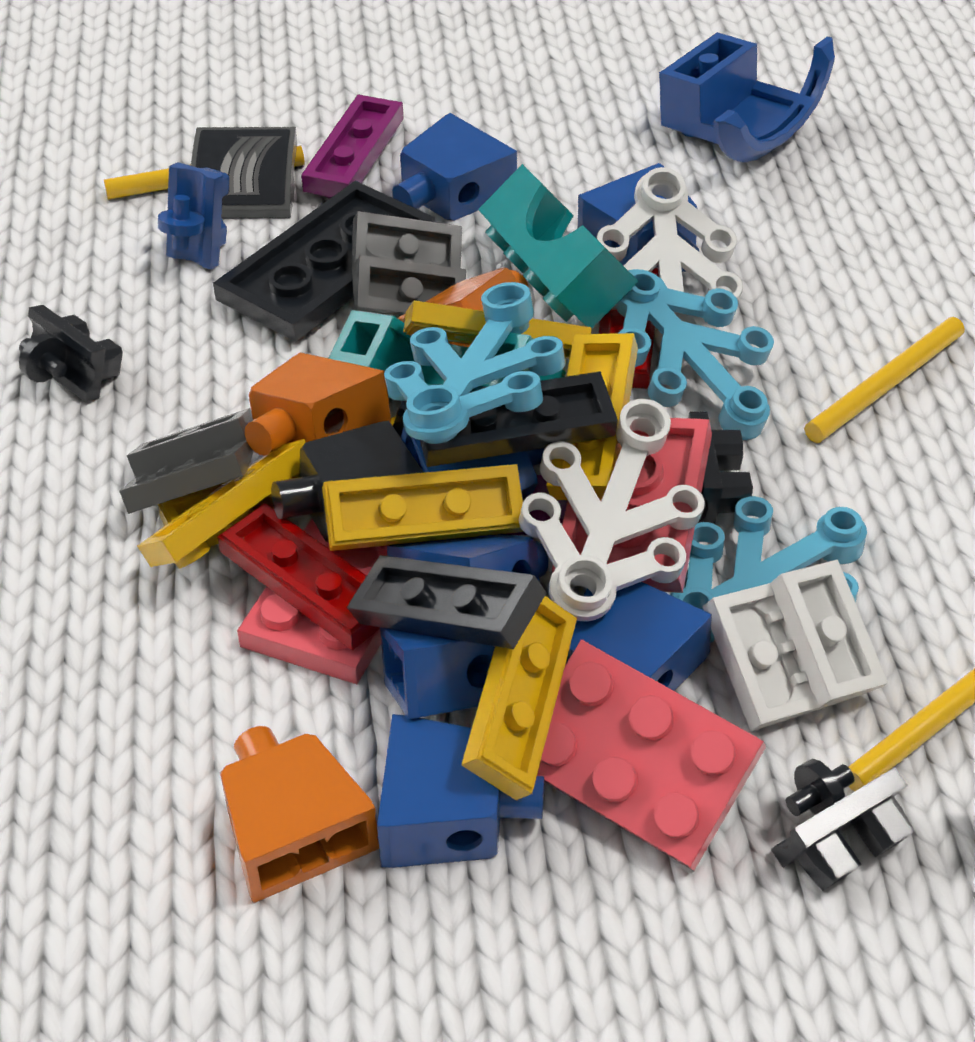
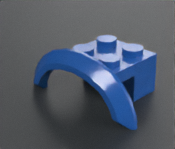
(718, 97)

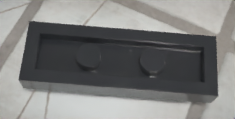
(571, 412)
(447, 601)

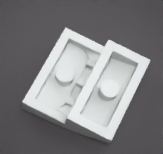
(794, 645)

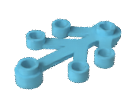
(650, 299)
(444, 410)
(838, 536)

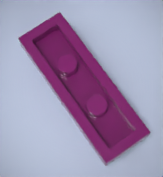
(352, 145)

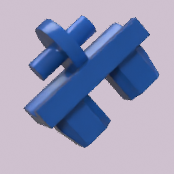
(194, 214)

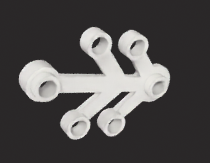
(666, 247)
(607, 520)

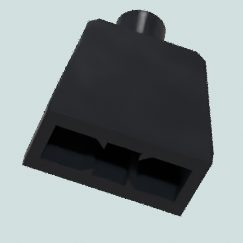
(353, 454)

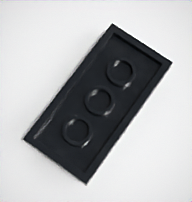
(308, 267)

